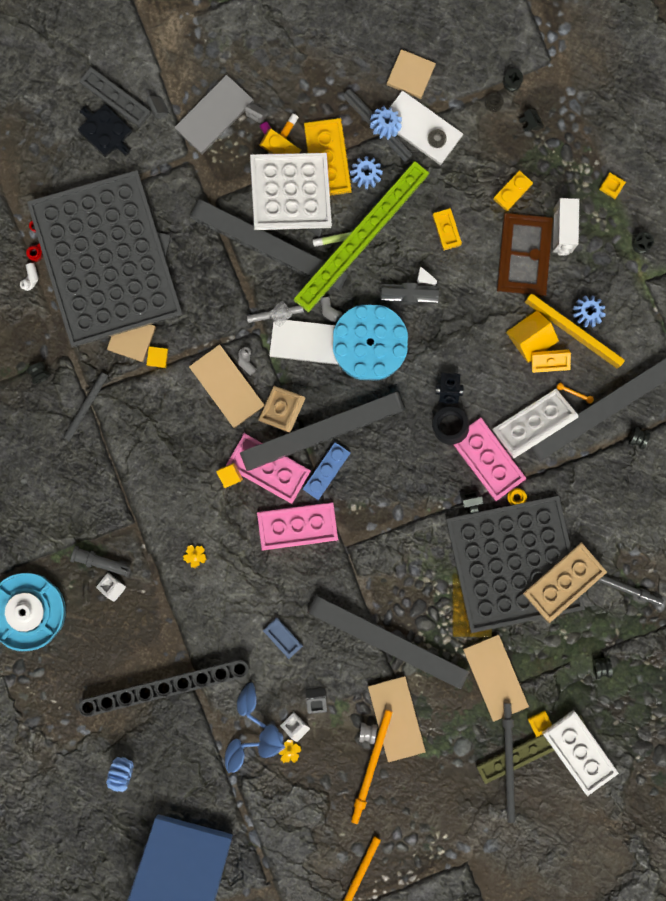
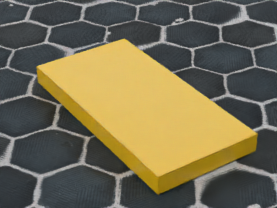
(328, 138)

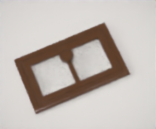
(525, 254)

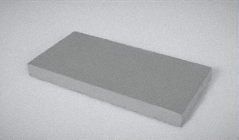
(214, 114)

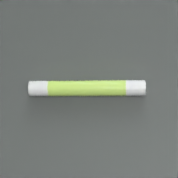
(330, 239)

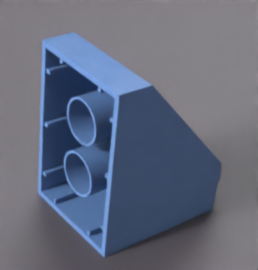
(181, 862)

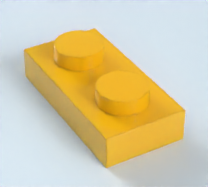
(277, 144)
(513, 191)
(447, 229)
(550, 361)

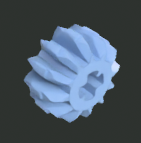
(386, 129)
(359, 175)
(582, 314)
(119, 774)

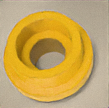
(523, 497)

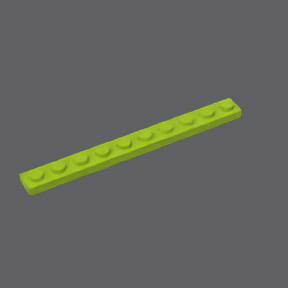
(361, 237)

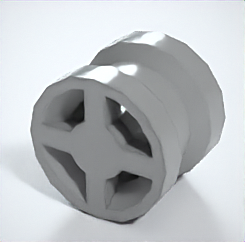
(367, 733)

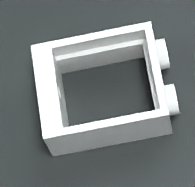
(566, 226)

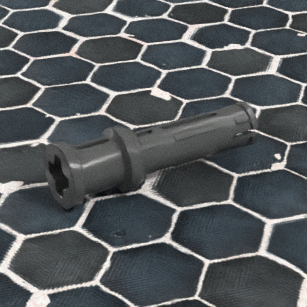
(91, 559)

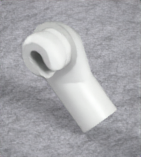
(32, 278)

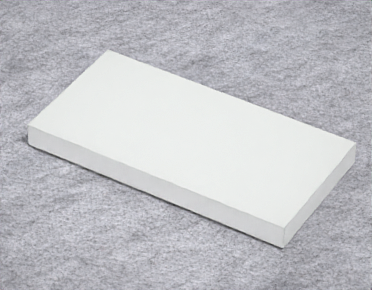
(419, 122)
(303, 342)
(535, 423)
(580, 752)

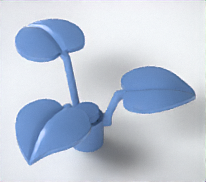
(270, 738)

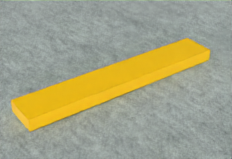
(575, 331)

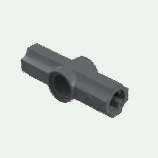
(409, 293)

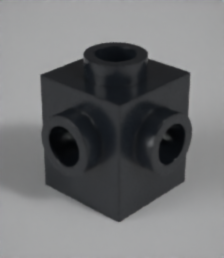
(449, 388)

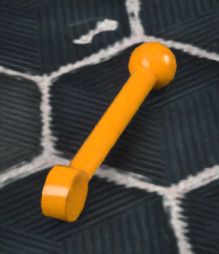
(589, 399)

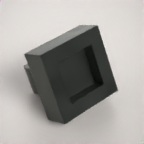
(533, 120)
(471, 501)

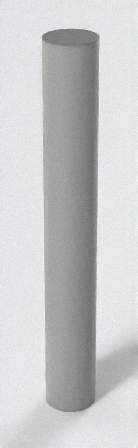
(265, 315)

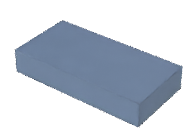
(282, 638)

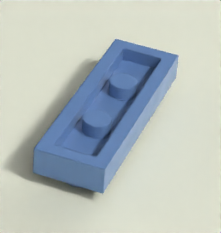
(326, 471)

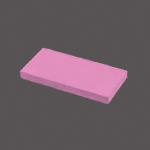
(489, 460)
(279, 477)
(297, 526)

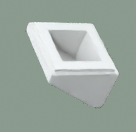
(425, 278)
(110, 587)
(295, 727)

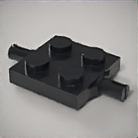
(105, 131)

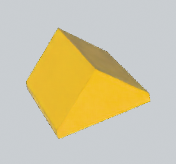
(533, 335)

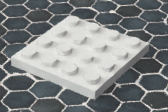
(290, 191)

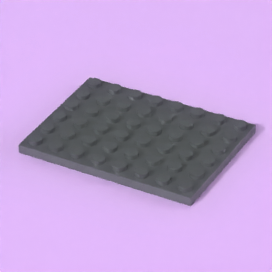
(104, 258)

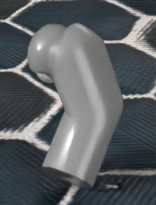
(329, 312)
(244, 360)

